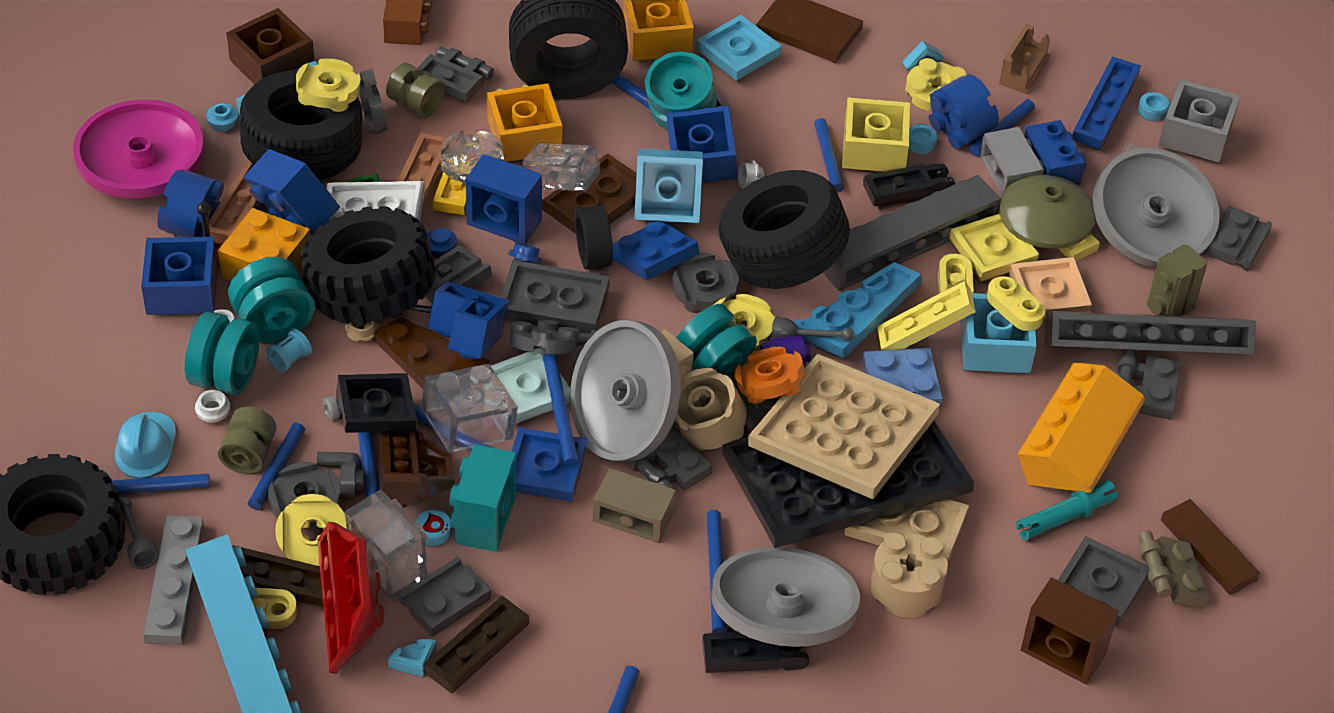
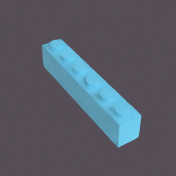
(240, 627)

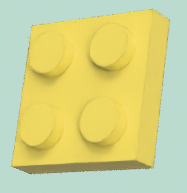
(991, 247)

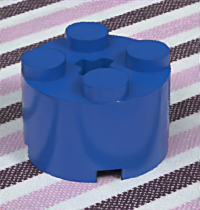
(963, 110)
(184, 193)

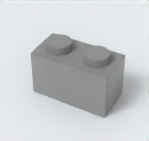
(1009, 157)

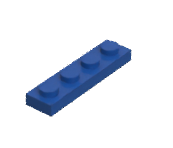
(1106, 102)

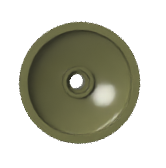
(1047, 211)

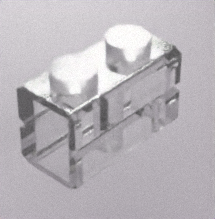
(564, 165)

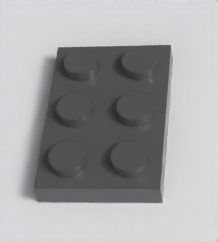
(555, 294)

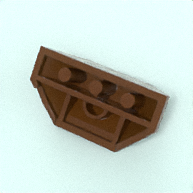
(413, 467)

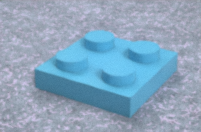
(738, 47)

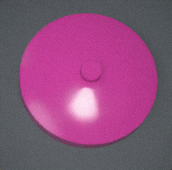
(137, 147)

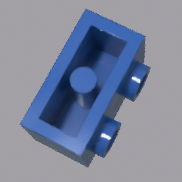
(1056, 150)

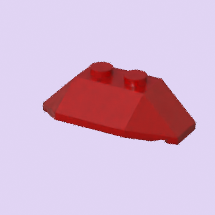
(348, 593)

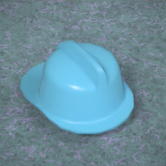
(145, 444)

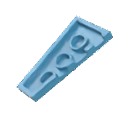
(861, 308)

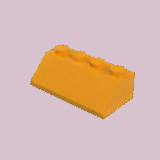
(1080, 429)

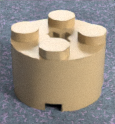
(709, 409)
(909, 574)

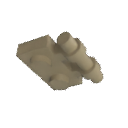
(1173, 570)

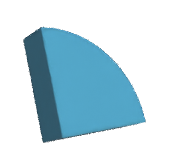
(921, 52)
(412, 657)

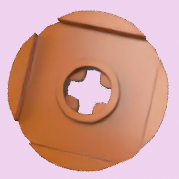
(770, 374)

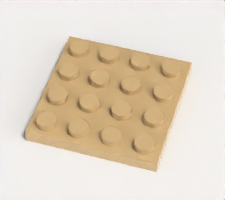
(845, 426)

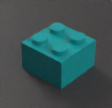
(484, 497)

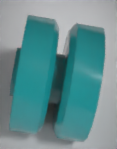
(679, 84)
(273, 297)
(717, 340)
(222, 353)

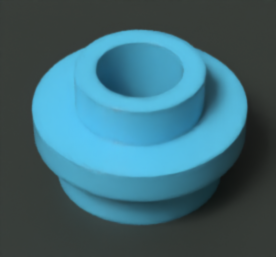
(222, 117)

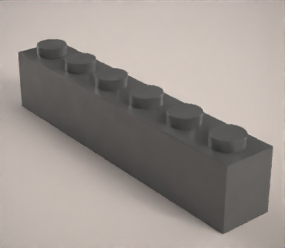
(911, 230)
(1150, 332)

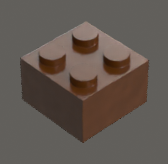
(269, 46)
(1069, 630)

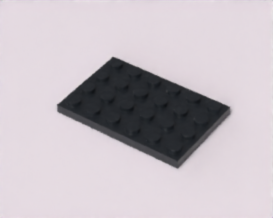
(804, 505)

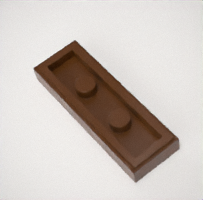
(1210, 546)

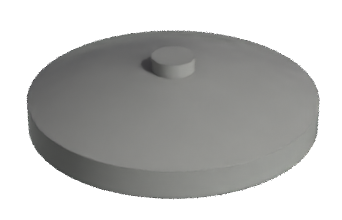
(1153, 204)
(625, 390)
(785, 596)

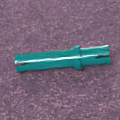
(1077, 505)

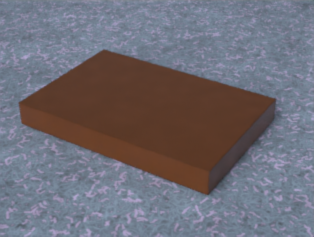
(810, 27)
(612, 188)

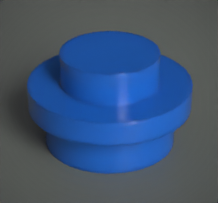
(441, 241)
(525, 253)

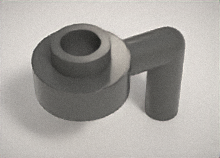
(351, 476)

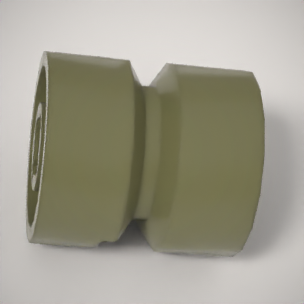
(415, 89)
(247, 440)

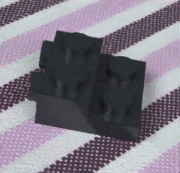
(375, 403)

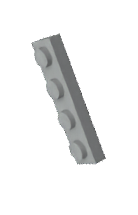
(172, 581)

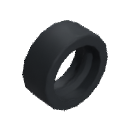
(594, 237)

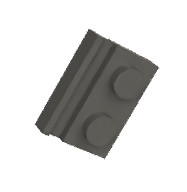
(1238, 238)
(460, 268)
(445, 596)

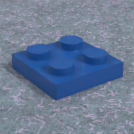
(654, 249)
(542, 466)

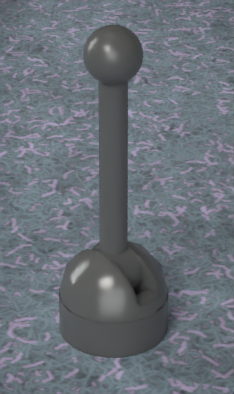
(785, 327)
(141, 551)

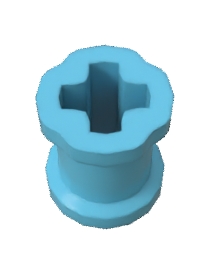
(289, 350)

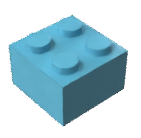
(668, 185)
(993, 342)

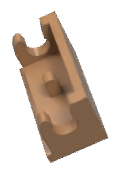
(1024, 61)

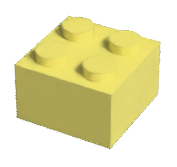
(876, 134)

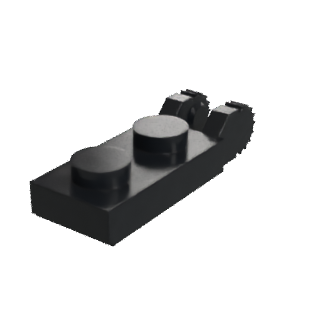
(906, 183)
(741, 653)

